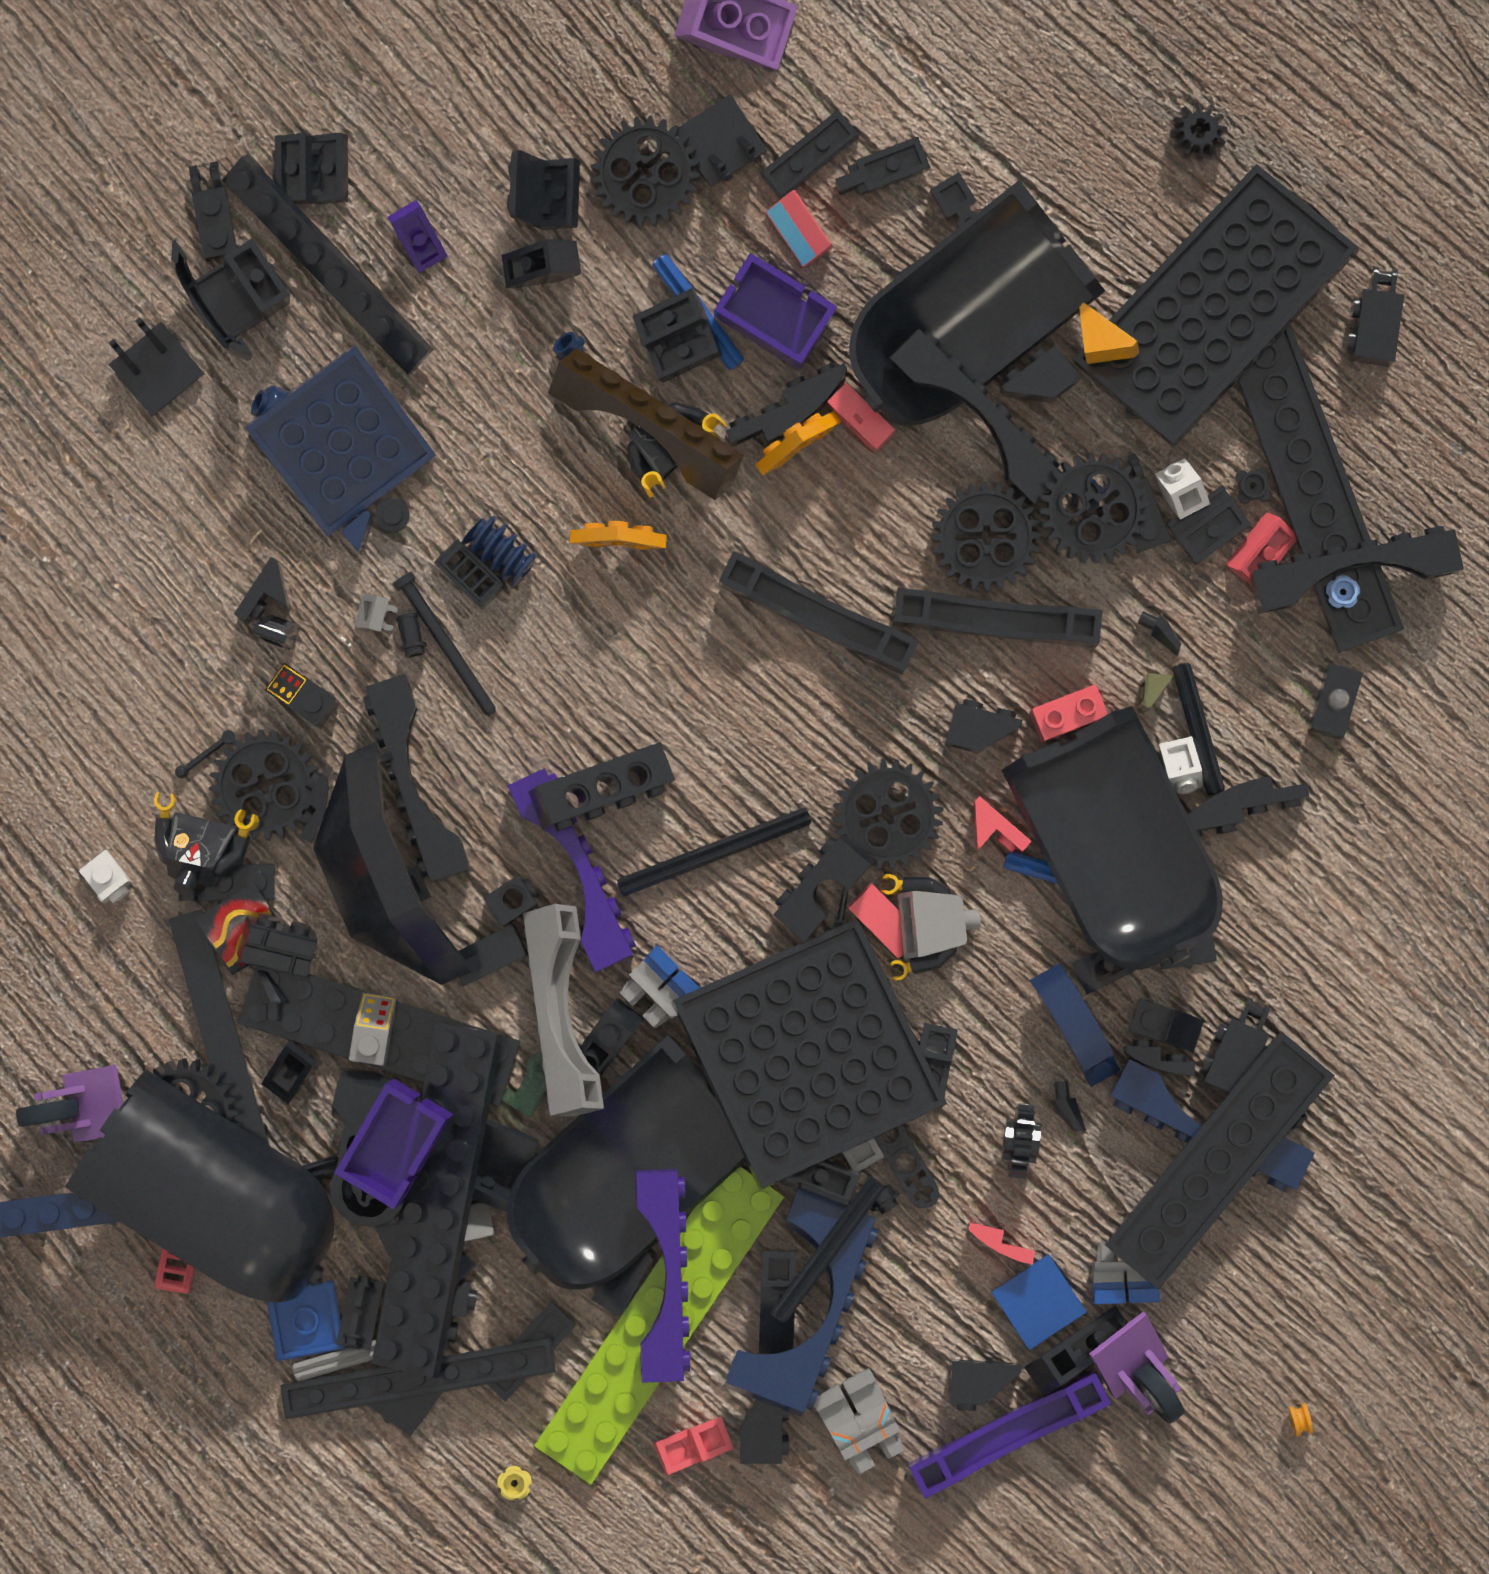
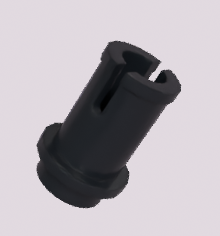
(411, 635)

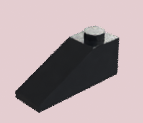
(1072, 1354)

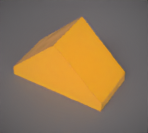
(1103, 339)

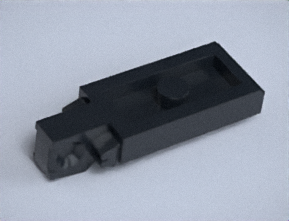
(884, 168)

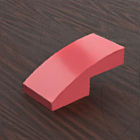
(879, 918)
(993, 1238)
(693, 1445)

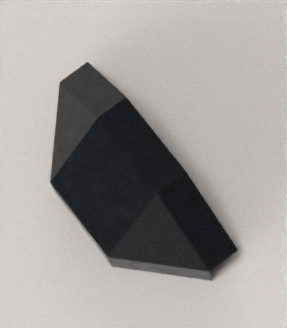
(372, 878)

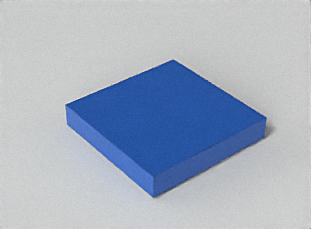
(1038, 1301)
(306, 1323)

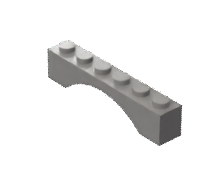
(552, 943)

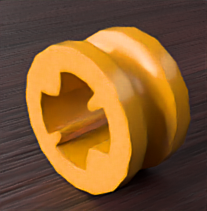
(1300, 1420)

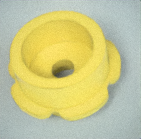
(509, 1491)

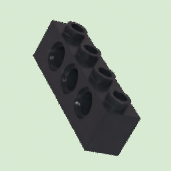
(648, 763)

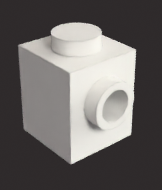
(1182, 488)

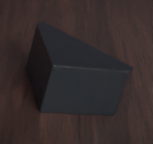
(290, 1071)

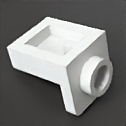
(1182, 765)
(106, 878)

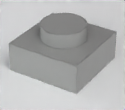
(863, 1155)

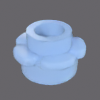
(1343, 582)

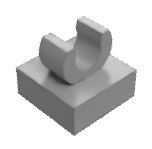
(372, 613)

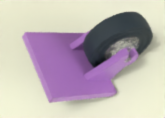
(91, 1101)
(1137, 1357)

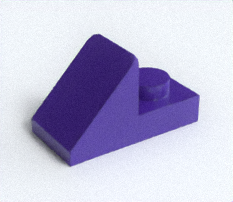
(417, 236)

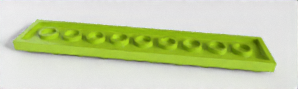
(611, 1386)

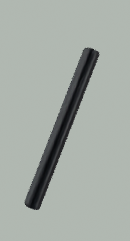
(714, 851)

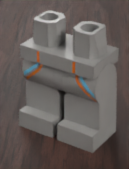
(863, 1429)

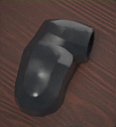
(351, 1104)

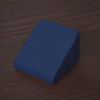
(358, 531)

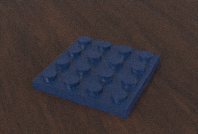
(340, 440)

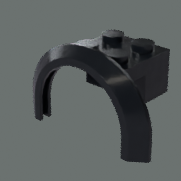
(233, 294)

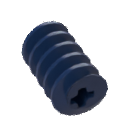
(500, 549)

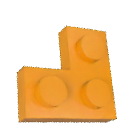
(796, 439)
(618, 534)

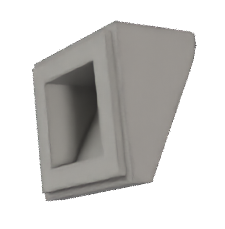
(479, 1222)

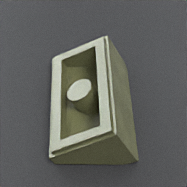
(1150, 689)

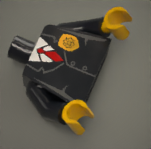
(650, 460)
(198, 847)

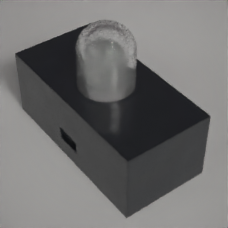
(1335, 701)

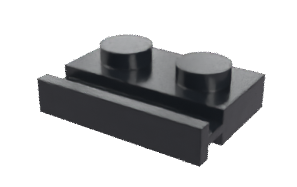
(1209, 527)

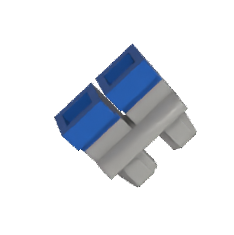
(649, 977)
(1109, 1281)

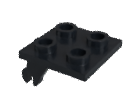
(722, 141)
(155, 367)

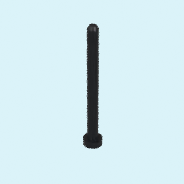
(406, 584)

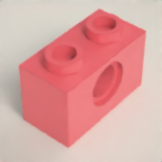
(1068, 713)

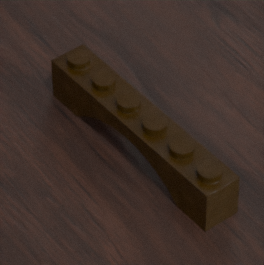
(701, 457)

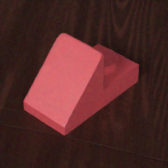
(989, 820)

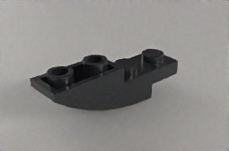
(802, 400)
(1226, 807)

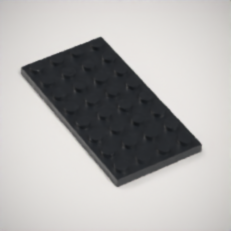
(1220, 303)

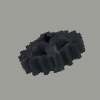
(1021, 1141)

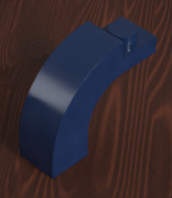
(1075, 1024)

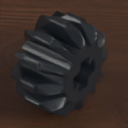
(1210, 139)

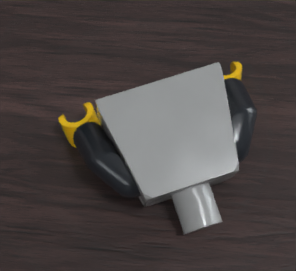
(930, 923)

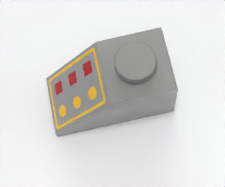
(373, 1029)

